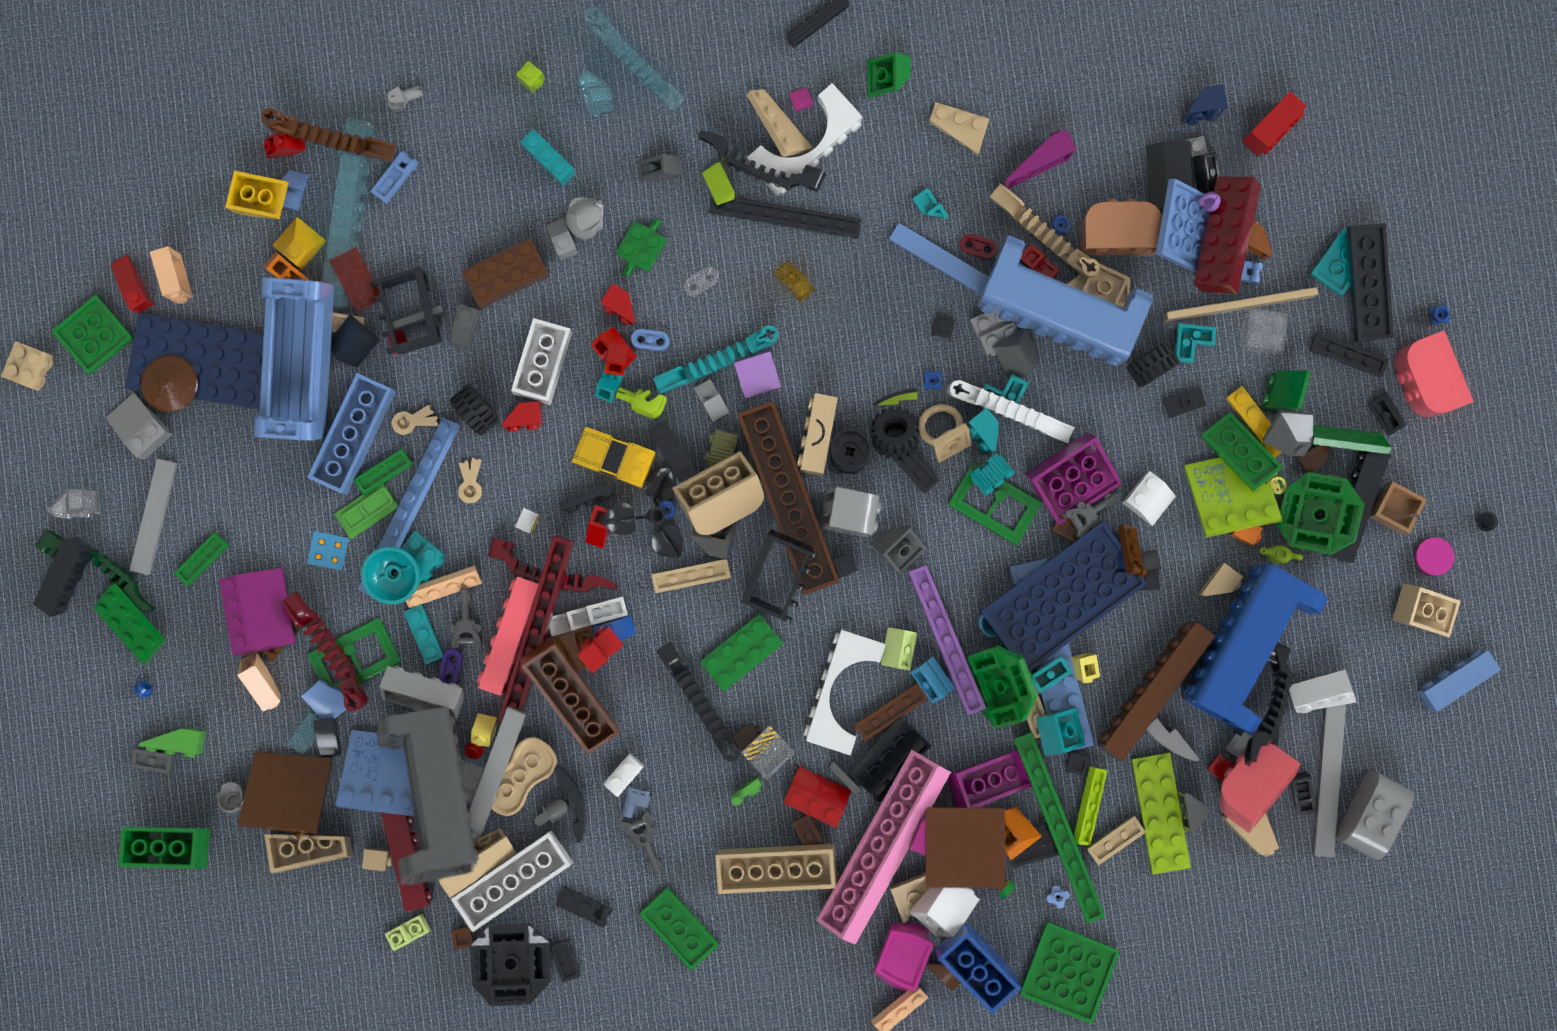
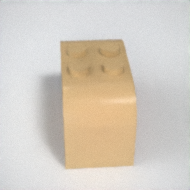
(720, 495)

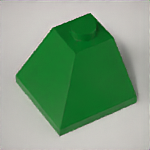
(887, 73)

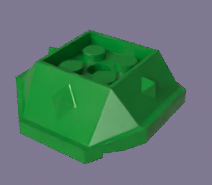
(1319, 494)
(1003, 685)

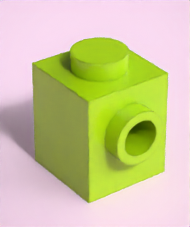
(530, 77)

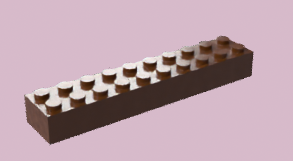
(787, 493)

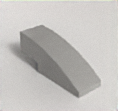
(1170, 740)

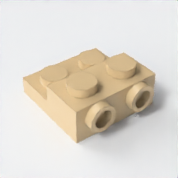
(27, 366)

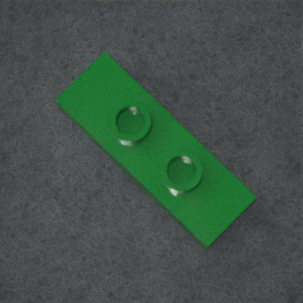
(383, 472)
(201, 559)

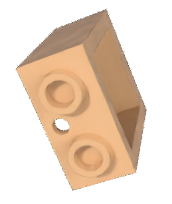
(171, 275)

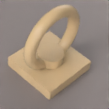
(951, 440)

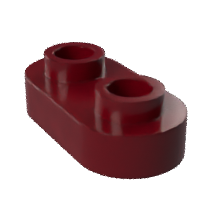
(978, 246)

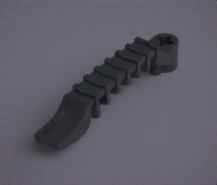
(810, 177)
(696, 697)
(1272, 720)

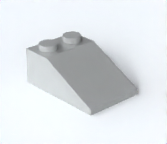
(138, 427)

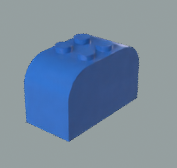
(978, 967)

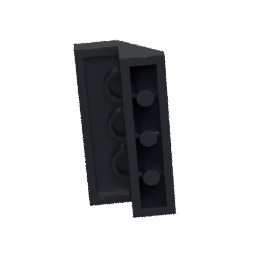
(1168, 162)
(885, 759)

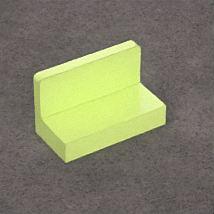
(899, 648)

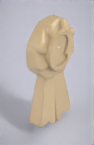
(405, 422)
(470, 490)

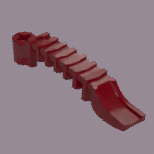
(503, 551)
(350, 685)

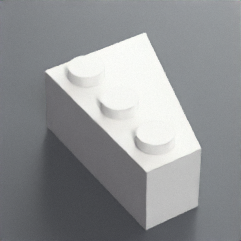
(1322, 692)

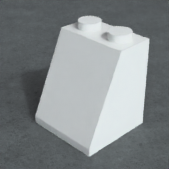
(944, 909)

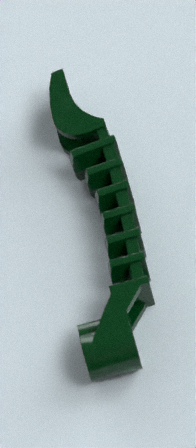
(50, 543)

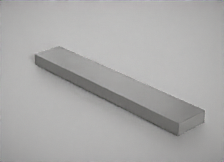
(153, 517)

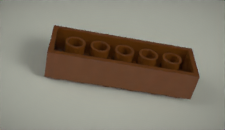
(569, 695)

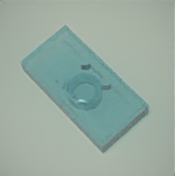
(304, 734)

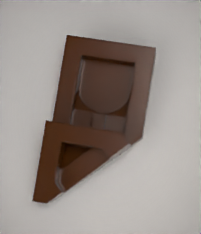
(1314, 458)
(943, 974)

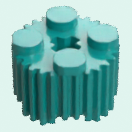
(991, 474)

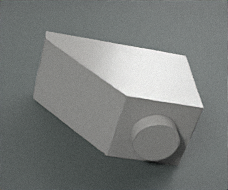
(562, 239)

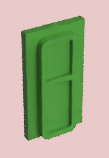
(366, 511)

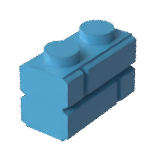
(932, 680)

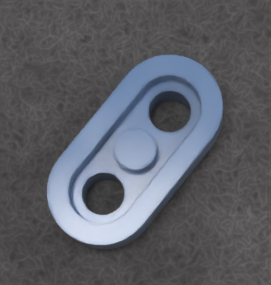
(650, 340)

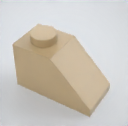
(1222, 581)

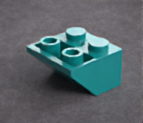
(985, 431)

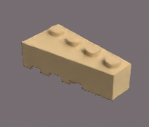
(492, 851)
(290, 853)

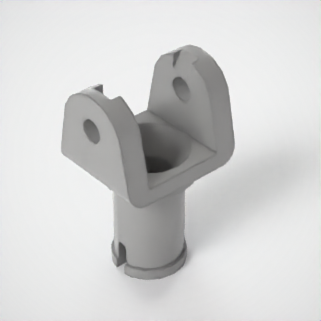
(401, 97)

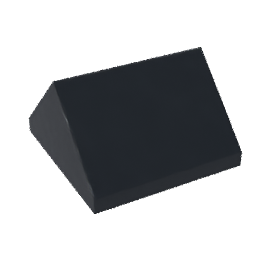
(352, 342)

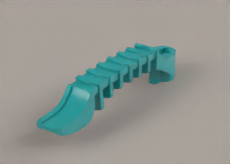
(683, 376)

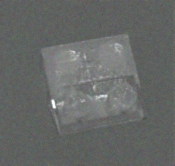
(75, 503)

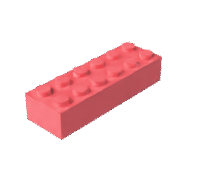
(509, 637)

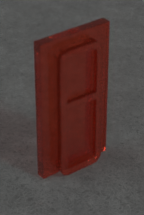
(355, 279)

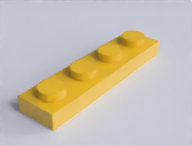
(1251, 416)

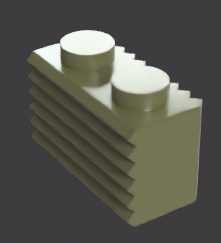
(722, 447)

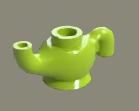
(1280, 554)

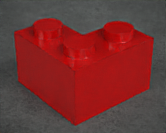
(597, 650)

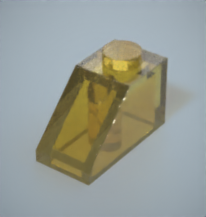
(794, 281)

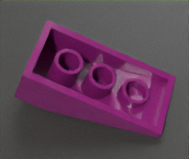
(1052, 152)
(988, 780)

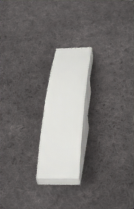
(587, 616)

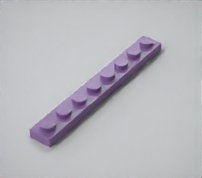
(946, 640)

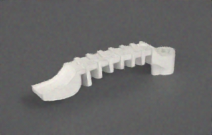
(1017, 412)

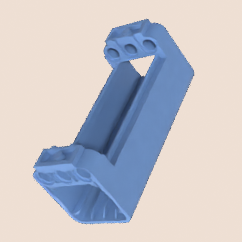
(1062, 310)
(295, 359)

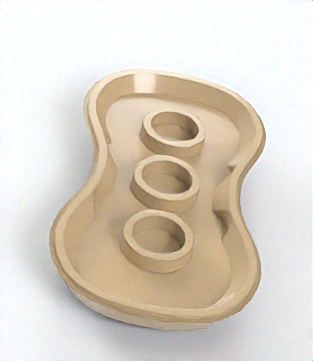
(529, 765)

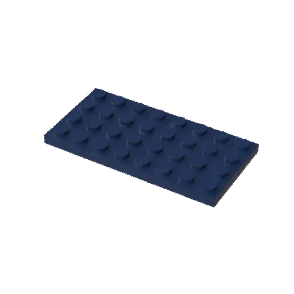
(223, 357)
(1062, 597)

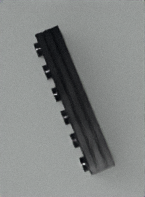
(816, 22)

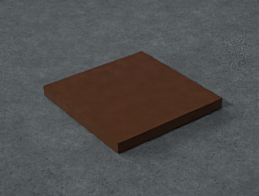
(285, 792)
(965, 847)

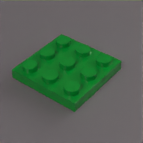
(92, 334)

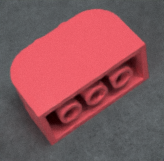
(1431, 376)
(1254, 788)

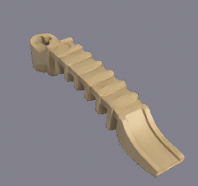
(1015, 209)

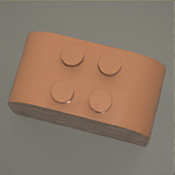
(1120, 228)

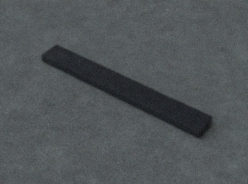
(788, 216)

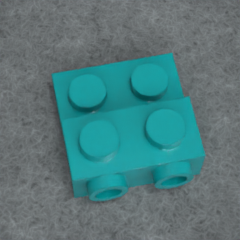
(425, 554)

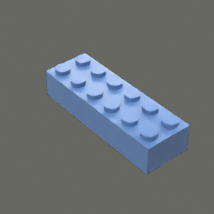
(351, 434)

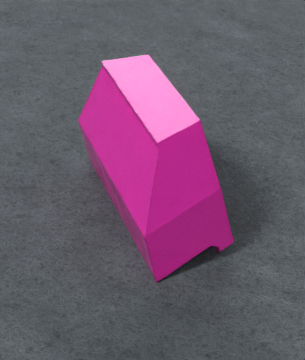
(904, 956)

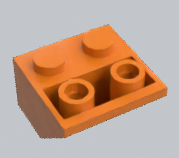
(1018, 833)

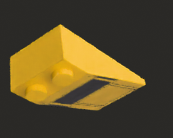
(614, 457)

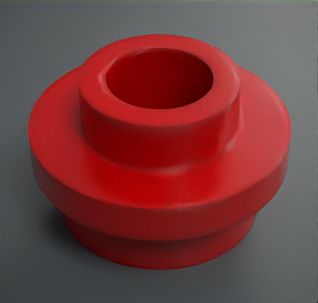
(473, 751)

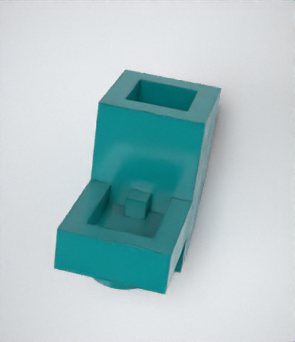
(608, 386)

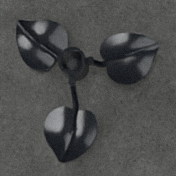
(621, 516)

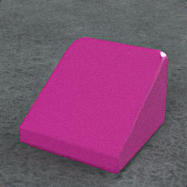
(801, 99)

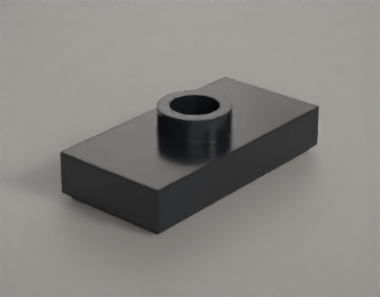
(1184, 402)
(565, 960)

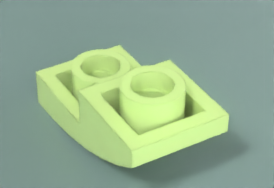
(407, 932)

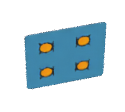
(327, 550)

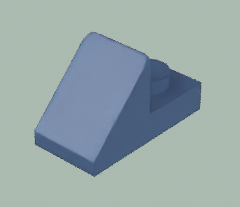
(295, 189)

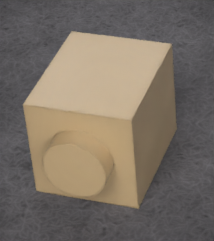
(377, 859)

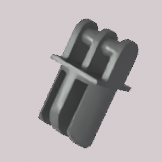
(553, 811)

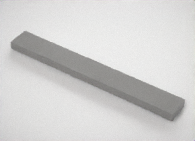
(495, 769)
(1329, 781)

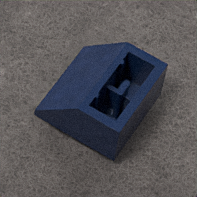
(1206, 106)

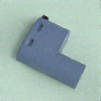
(635, 797)

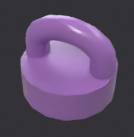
(1210, 201)

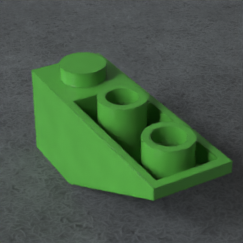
(185, 740)

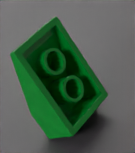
(1286, 390)

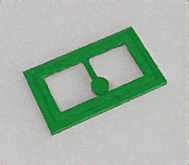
(1005, 488)
(346, 643)

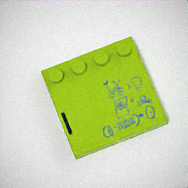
(1226, 501)

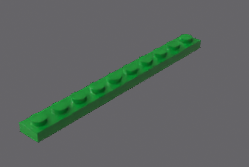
(1059, 828)

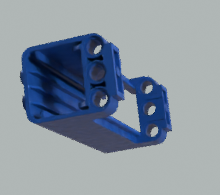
(1247, 642)

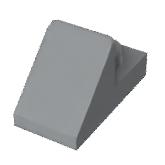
(711, 400)

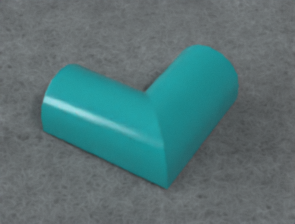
(1188, 337)
(1013, 390)

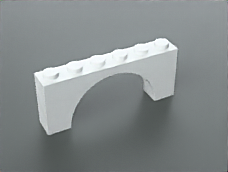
(841, 120)
(823, 728)

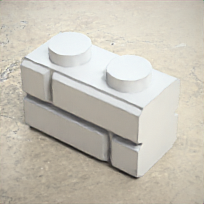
(623, 775)

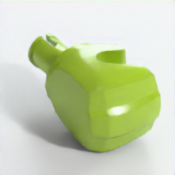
(650, 409)

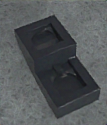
(326, 737)

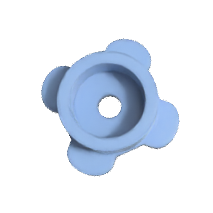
(1051, 898)

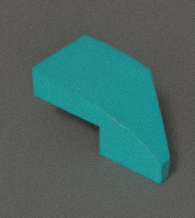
(928, 205)

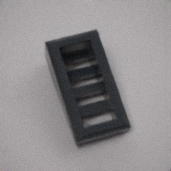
(1300, 781)

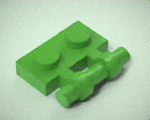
(751, 788)

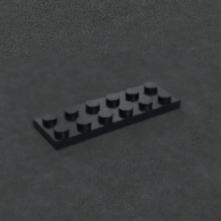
(1370, 282)

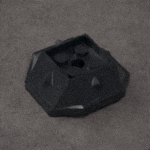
(506, 984)

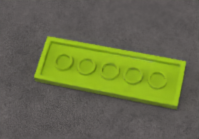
(1160, 813)

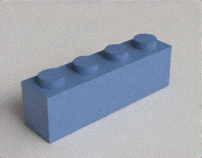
(1459, 680)

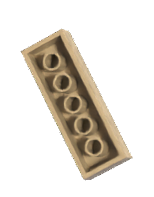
(776, 868)

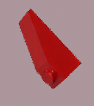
(131, 285)

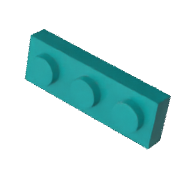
(424, 634)

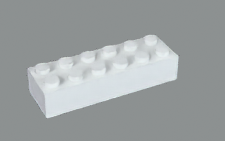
(512, 881)

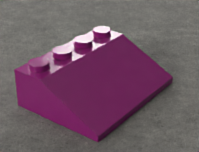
(1073, 476)
(256, 611)

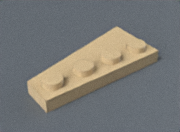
(781, 129)

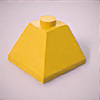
(299, 243)

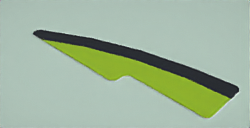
(893, 399)

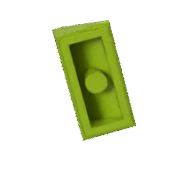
(718, 184)

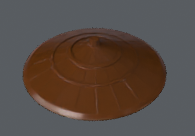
(169, 383)

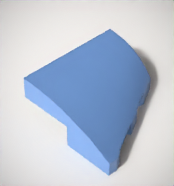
(324, 699)

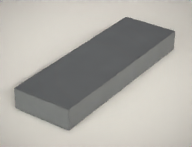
(417, 318)

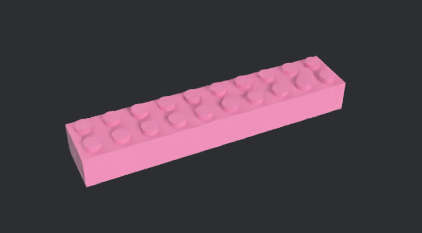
(883, 847)

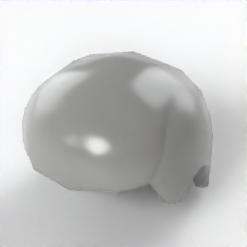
(231, 797)

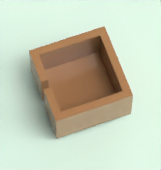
(1395, 506)

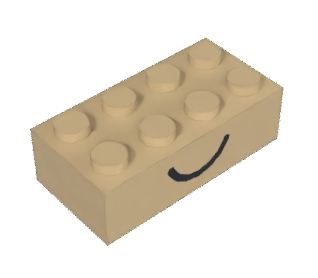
(818, 436)

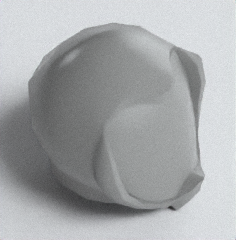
(584, 217)

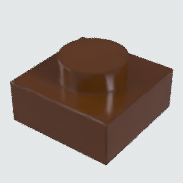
(462, 937)

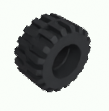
(1153, 364)
(474, 410)
(895, 446)

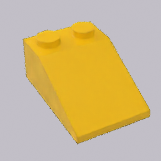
(256, 195)

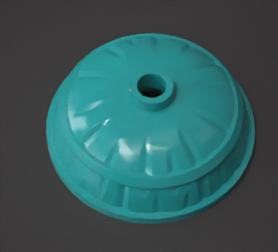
(382, 583)

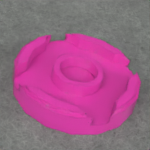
(1434, 556)

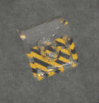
(768, 752)

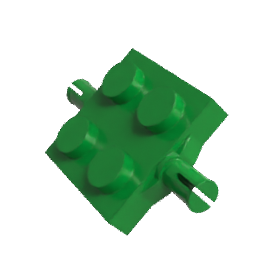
(641, 246)

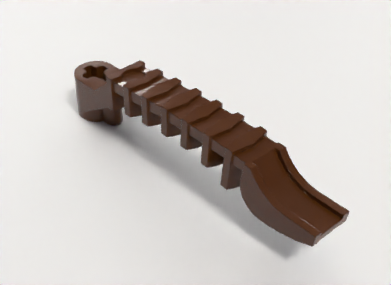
(293, 127)

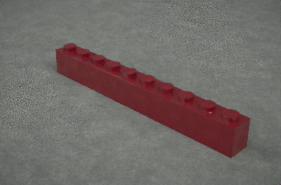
(539, 620)

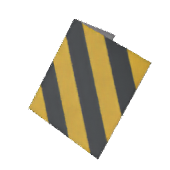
(527, 521)

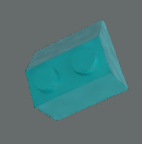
(1060, 731)

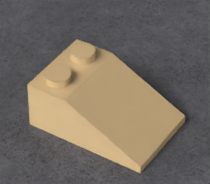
(1426, 610)

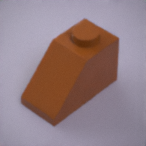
(1259, 242)

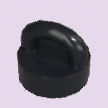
(1487, 521)

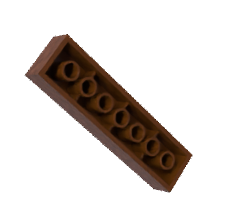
(1155, 690)

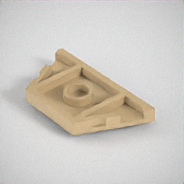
(1105, 285)

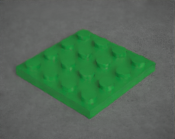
(1069, 972)

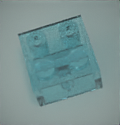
(598, 95)

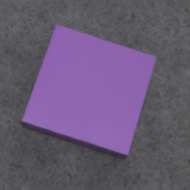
(757, 374)

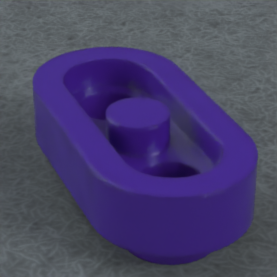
(449, 667)

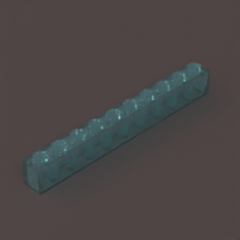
(347, 208)

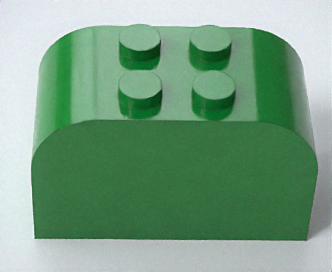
(164, 847)

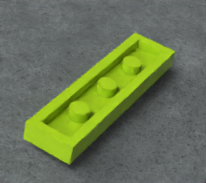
(1090, 806)

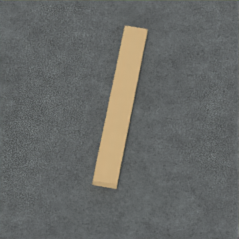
(1240, 304)

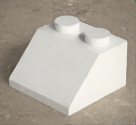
(1149, 498)

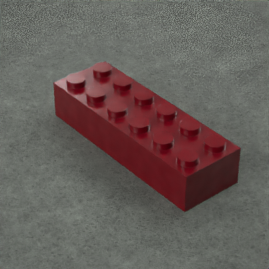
(1227, 235)

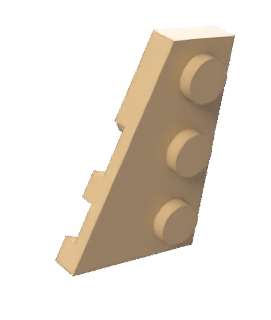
(961, 125)
(907, 894)

